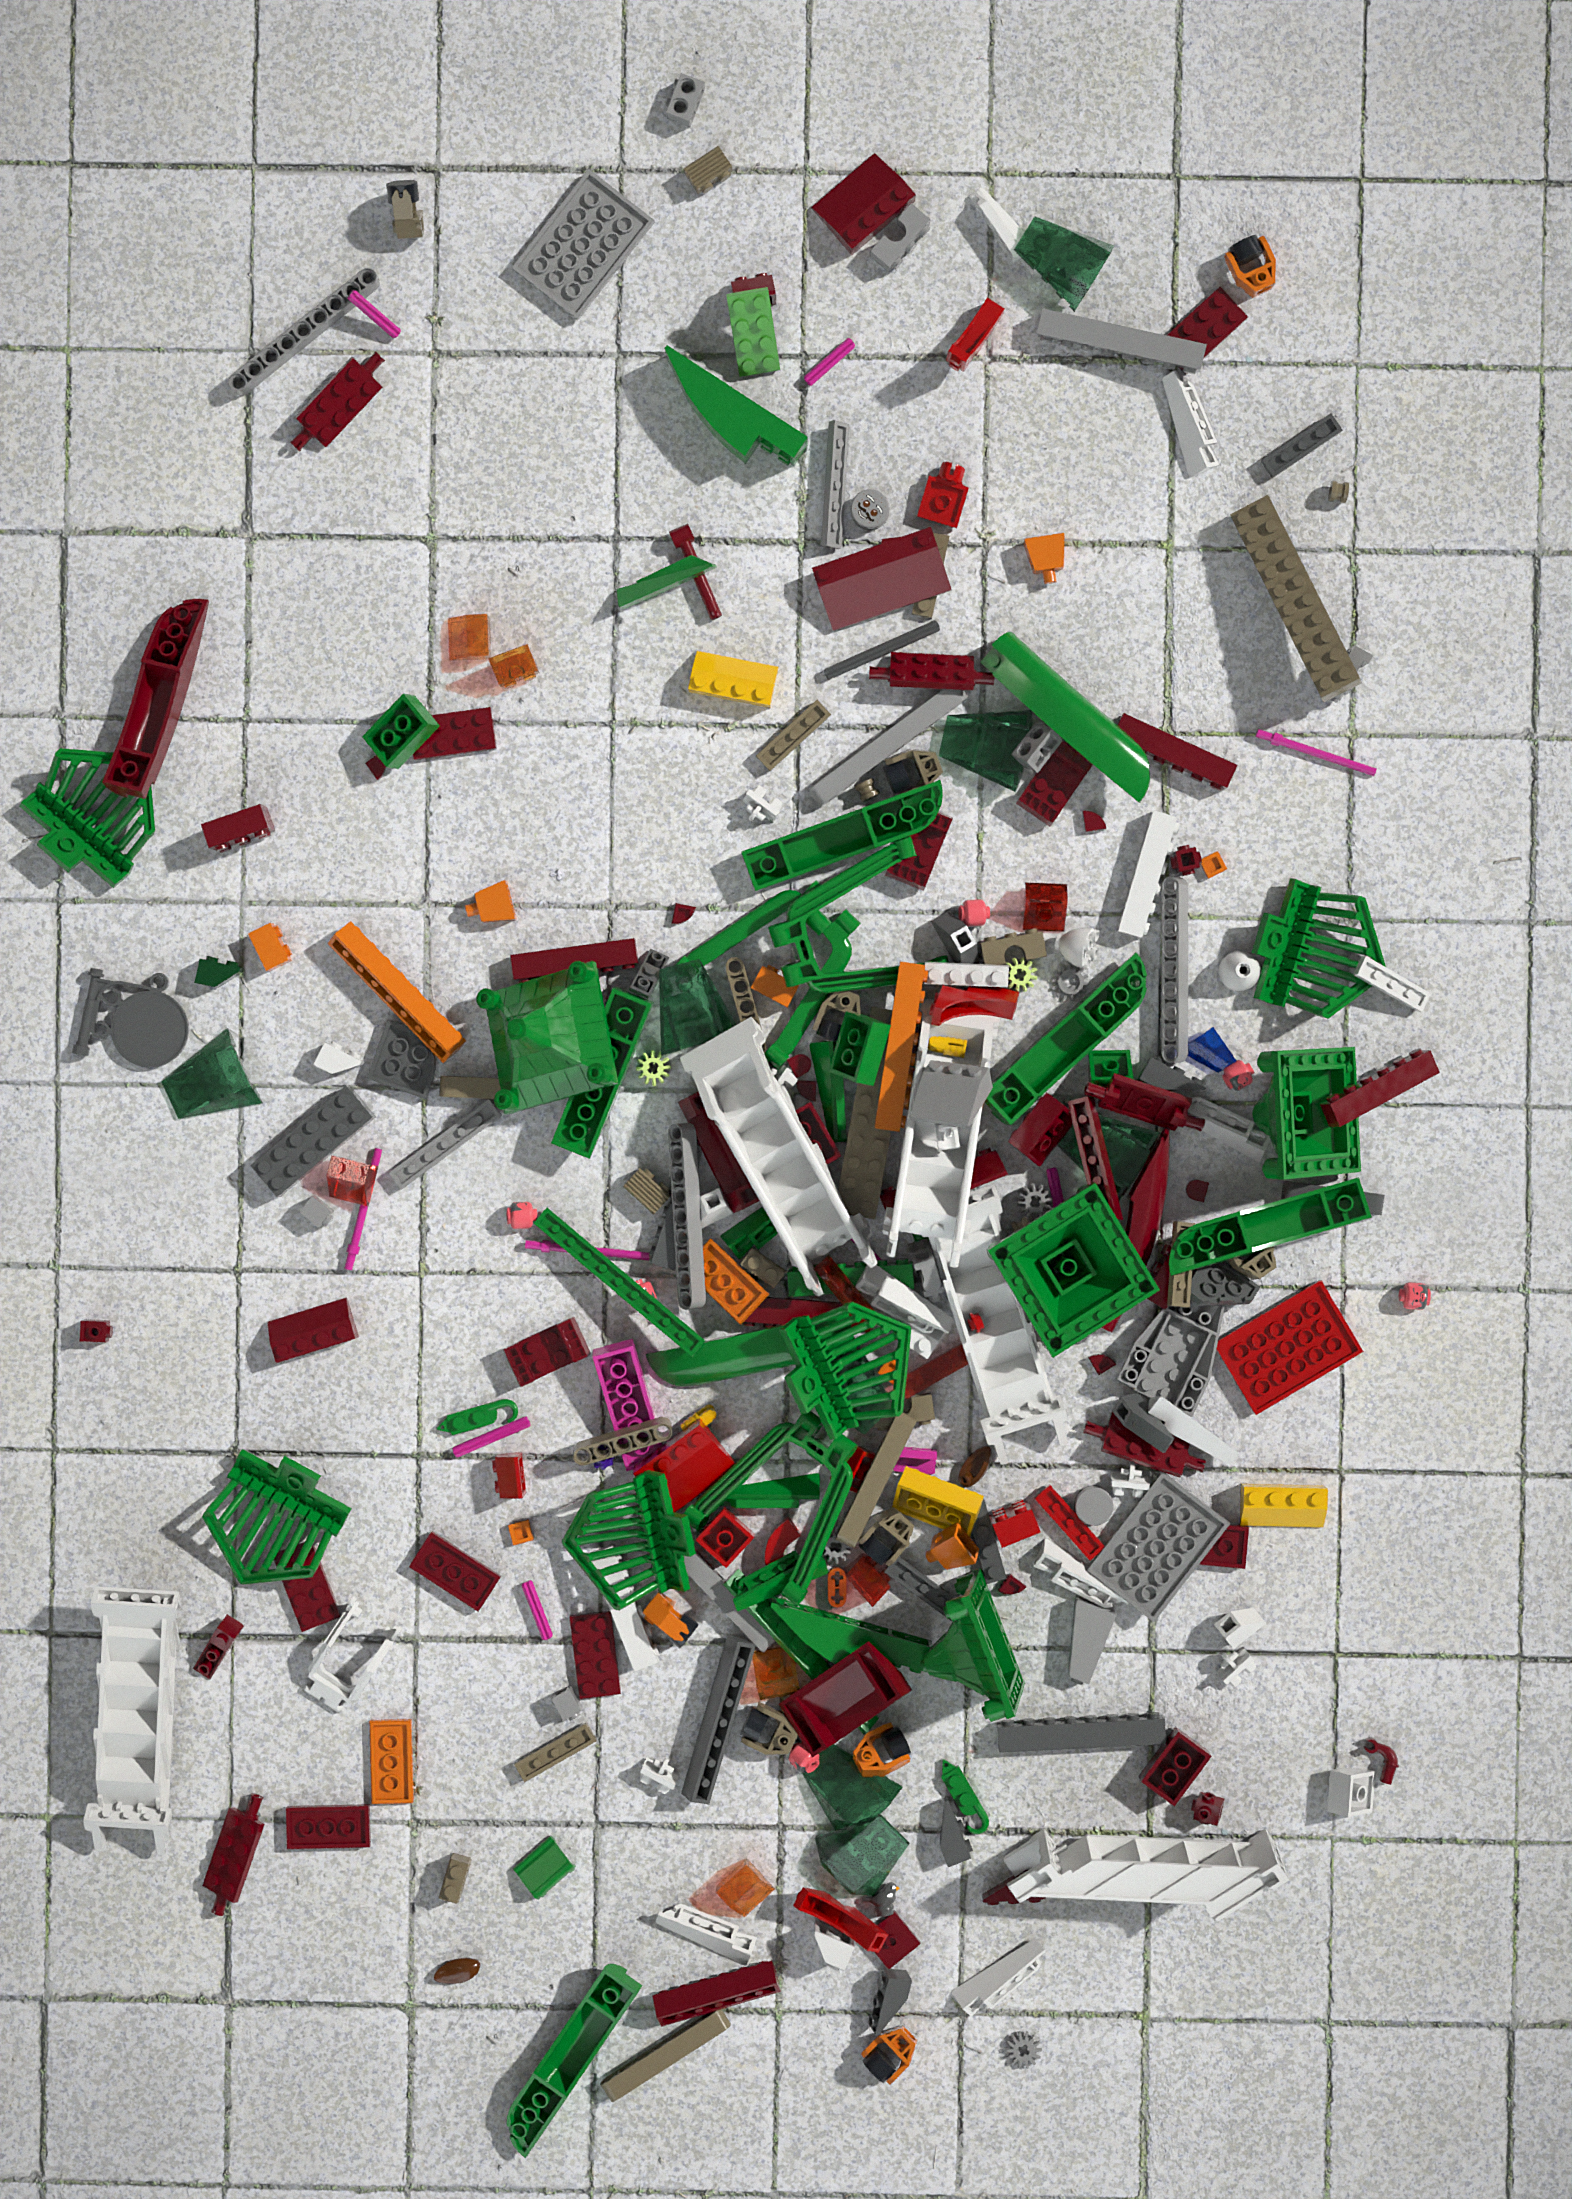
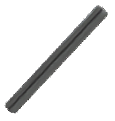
(882, 649)

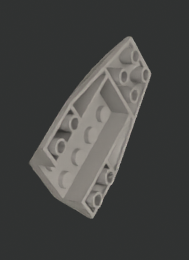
(1175, 1355)

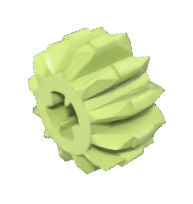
(1013, 970)
(646, 1066)

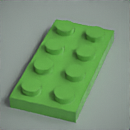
(753, 331)

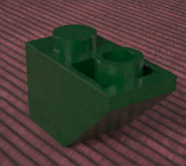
(216, 974)

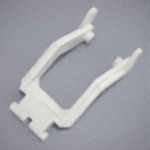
(330, 1686)

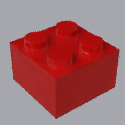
(725, 1537)

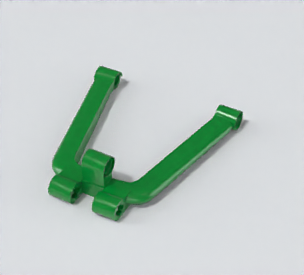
(795, 930)
(835, 932)
(833, 1457)

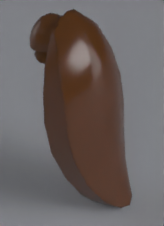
(975, 1466)
(457, 1971)

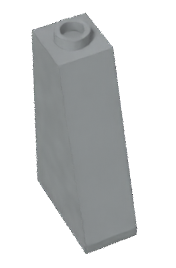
(1088, 1636)

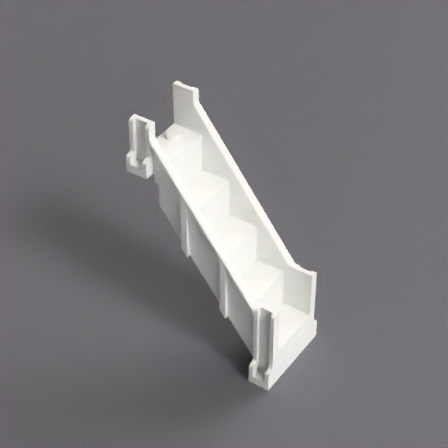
(774, 1148)
(931, 1182)
(1005, 1352)
(134, 1711)
(1149, 1870)

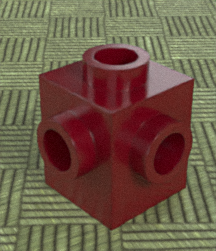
(1193, 857)
(1207, 1808)

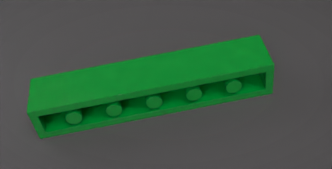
(901, 1270)

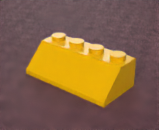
(733, 679)
(936, 1501)
(1283, 1505)

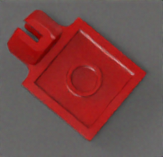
(944, 496)

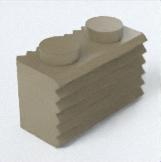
(708, 170)
(647, 1190)
(763, 1267)
(455, 1878)

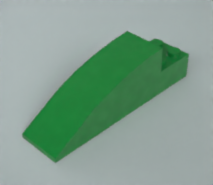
(733, 416)
(588, 1112)
(839, 1635)

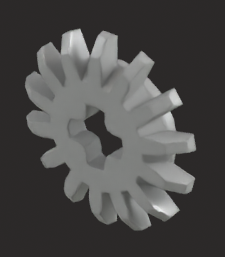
(1073, 990)
(1020, 2042)

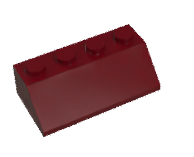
(311, 1330)

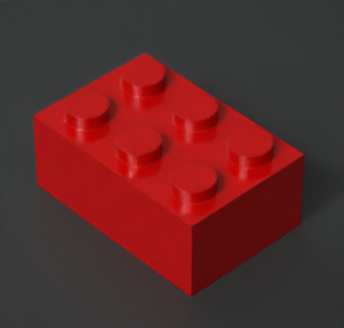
(1014, 1523)

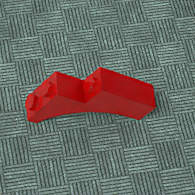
(975, 335)
(973, 1001)
(842, 1917)

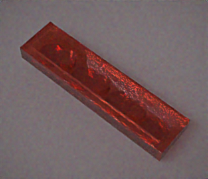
(840, 1284)
(935, 1370)

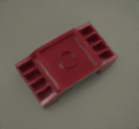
(1054, 783)
(927, 844)
(546, 1351)

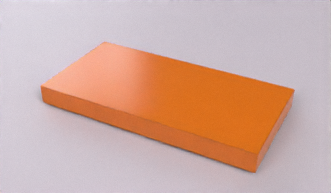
(730, 1283)
(391, 1761)

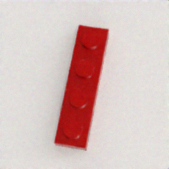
(1069, 1522)

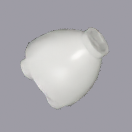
(1078, 946)
(1230, 973)

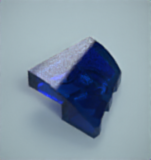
(1211, 1051)

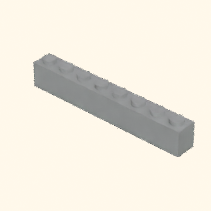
(1121, 340)

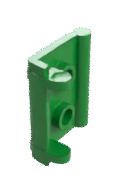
(543, 1868)

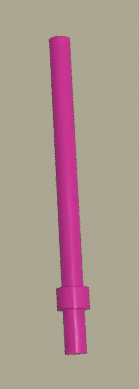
(1278, 739)
(546, 1246)
(353, 1248)

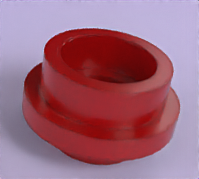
(975, 1322)

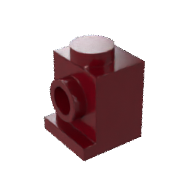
(103, 1327)

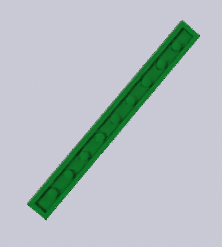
(619, 1282)
(799, 1651)

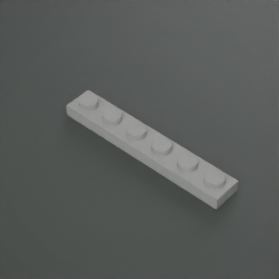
(835, 485)
(445, 1144)

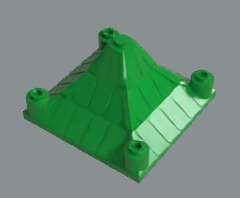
(549, 1038)
(1294, 1118)
(1073, 1269)
(977, 1649)

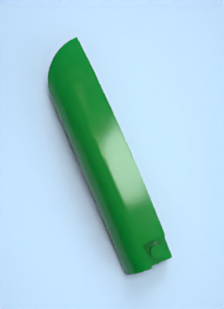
(1069, 714)
(843, 836)
(1068, 1041)
(1269, 1226)
(731, 1356)
(570, 2056)

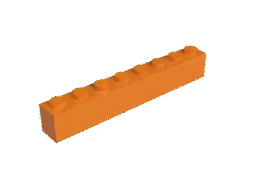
(397, 992)
(900, 1045)

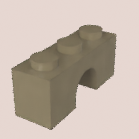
(1031, 944)
(920, 1408)

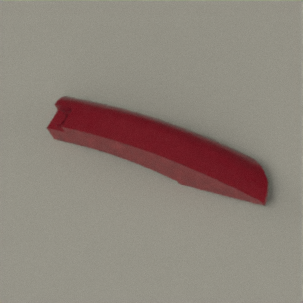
(1147, 1203)

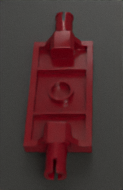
(338, 402)
(931, 671)
(1145, 1103)
(1125, 1444)
(234, 1854)

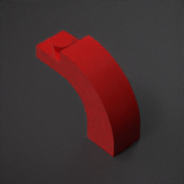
(779, 1539)

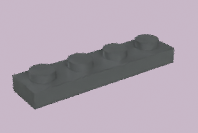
(1301, 445)
(988, 1548)
(919, 1584)

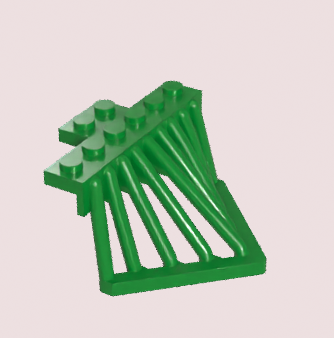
(75, 839)
(1283, 941)
(815, 1378)
(293, 1490)
(664, 1531)

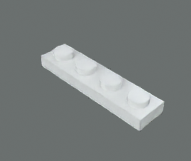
(967, 974)
(1391, 983)

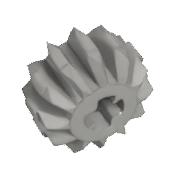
(1042, 1201)
(834, 1552)

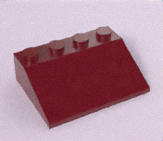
(864, 203)

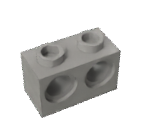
(688, 100)
(1037, 747)

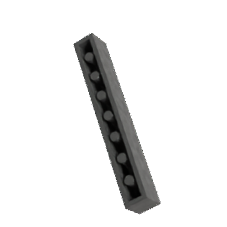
(718, 1719)
(1081, 1733)

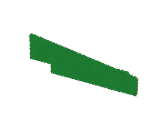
(663, 580)
(830, 1090)
(753, 1230)
(776, 1493)
(770, 1580)

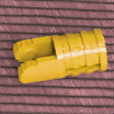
(948, 1046)
(706, 1414)

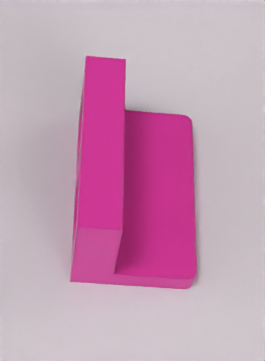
(917, 1458)

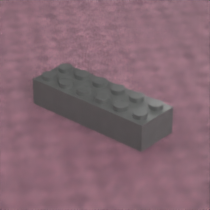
(313, 1141)

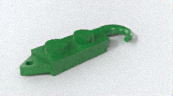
(476, 1417)
(964, 1795)

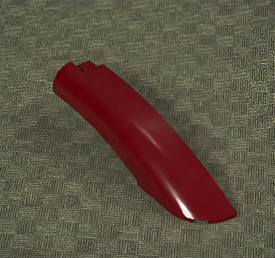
(157, 699)

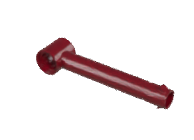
(682, 539)

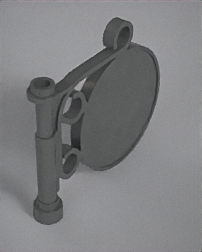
(146, 1026)

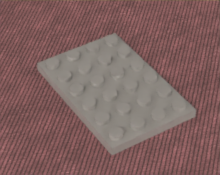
(583, 244)
(1158, 1546)

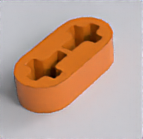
(842, 1587)

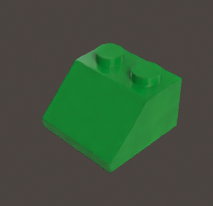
(1105, 1063)

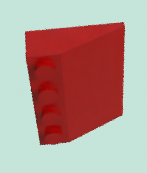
(690, 1463)

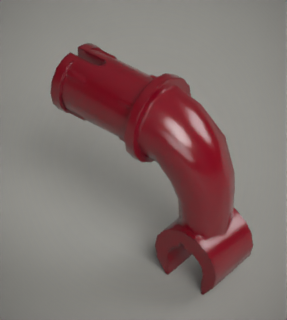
(1390, 1760)

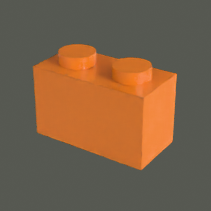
(270, 946)
(773, 986)

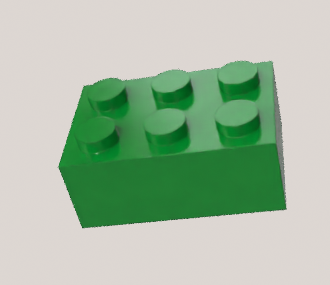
(400, 731)
(859, 1048)

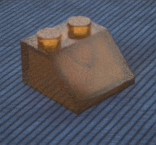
(469, 637)
(514, 666)
(775, 1673)
(744, 1888)

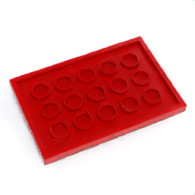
(1288, 1347)

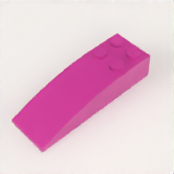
(625, 1393)

